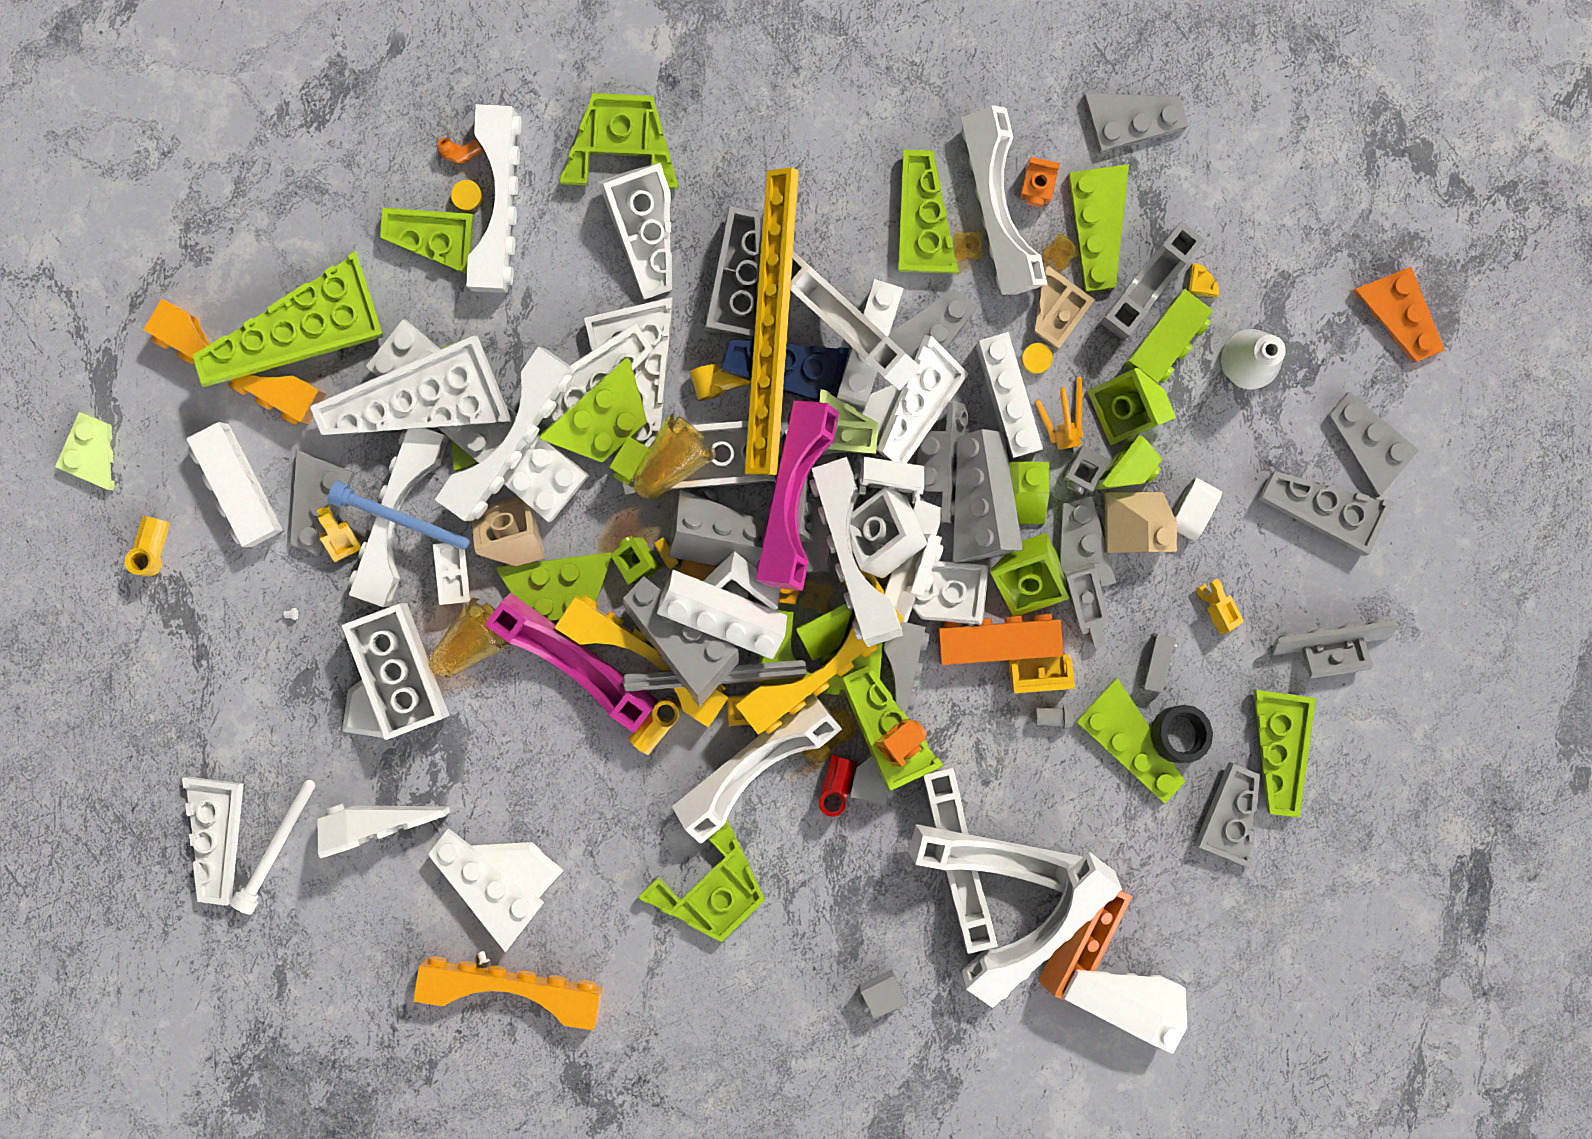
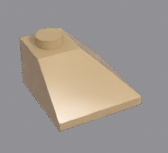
(1139, 523)
(508, 533)

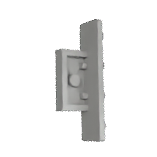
(939, 458)
(810, 527)
(1337, 649)

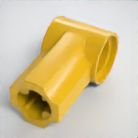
(711, 382)
(148, 542)
(655, 726)

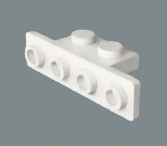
(914, 575)

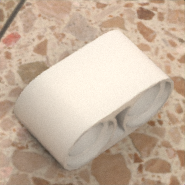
(1196, 508)

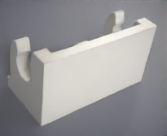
(893, 475)
(451, 574)

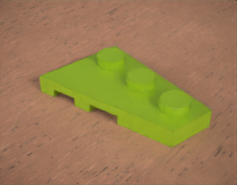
(432, 234)

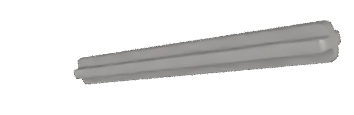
(739, 674)

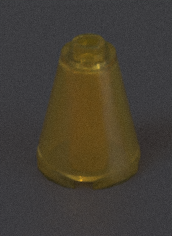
(671, 458)
(466, 641)

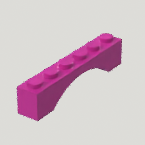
(808, 436)
(532, 631)

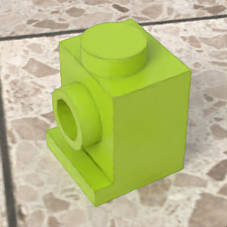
(628, 460)
(627, 563)

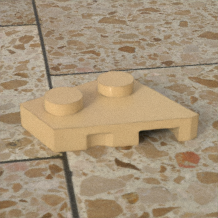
(1059, 308)

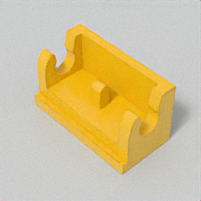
(1041, 674)

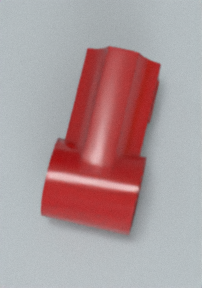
(837, 782)

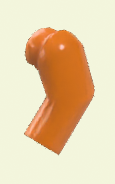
(457, 153)

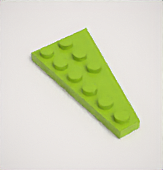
(305, 323)

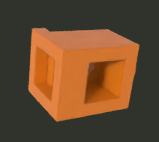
(1041, 169)
(902, 741)

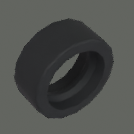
(1202, 728)

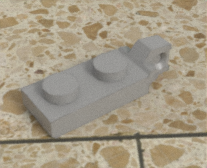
(1088, 602)

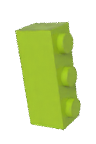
(1170, 337)

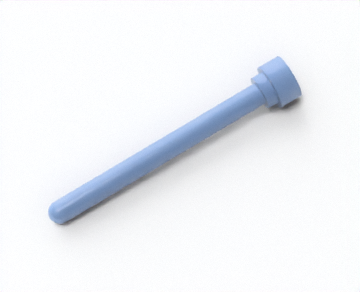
(342, 495)

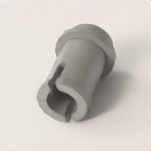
(1054, 717)

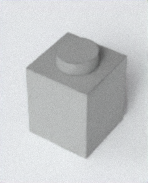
(881, 994)

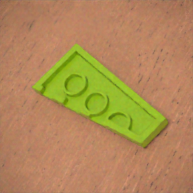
(1098, 218)
(924, 227)
(876, 716)
(1127, 736)
(1284, 745)

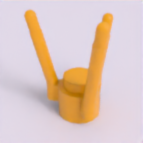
(1067, 434)

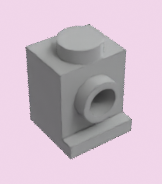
(1092, 462)

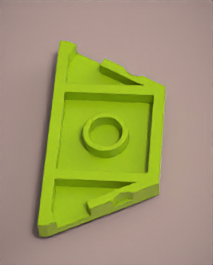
(601, 417)
(554, 583)

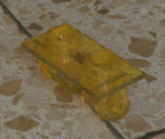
(824, 752)

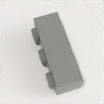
(1159, 663)

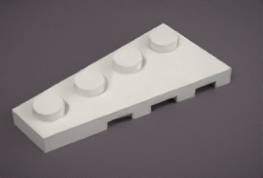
(601, 361)
(921, 401)
(215, 822)
(489, 891)

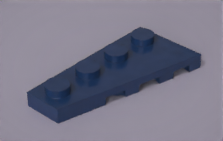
(806, 367)

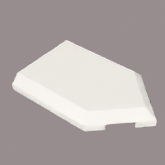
(955, 593)
(359, 713)
(523, 863)

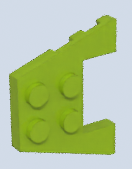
(618, 128)
(720, 898)

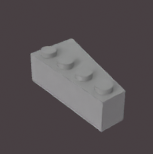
(736, 276)
(984, 499)
(712, 532)
(693, 656)

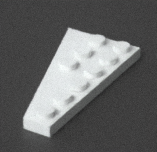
(650, 374)
(434, 391)

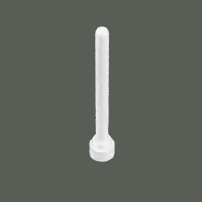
(246, 899)

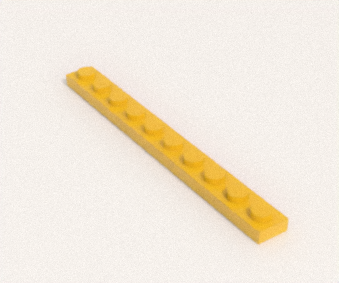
(771, 322)

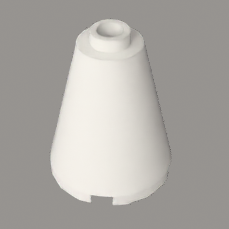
(1252, 358)

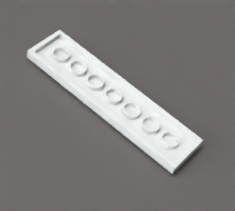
(542, 476)

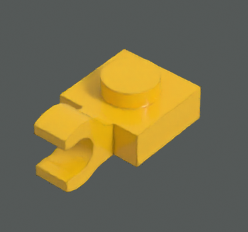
(337, 538)
(1223, 609)

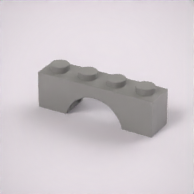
(1151, 281)

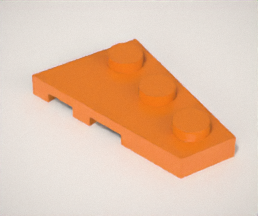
(1403, 312)

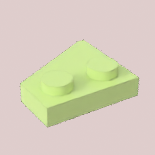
(854, 430)
(89, 451)

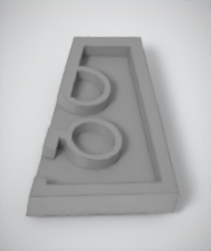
(311, 490)

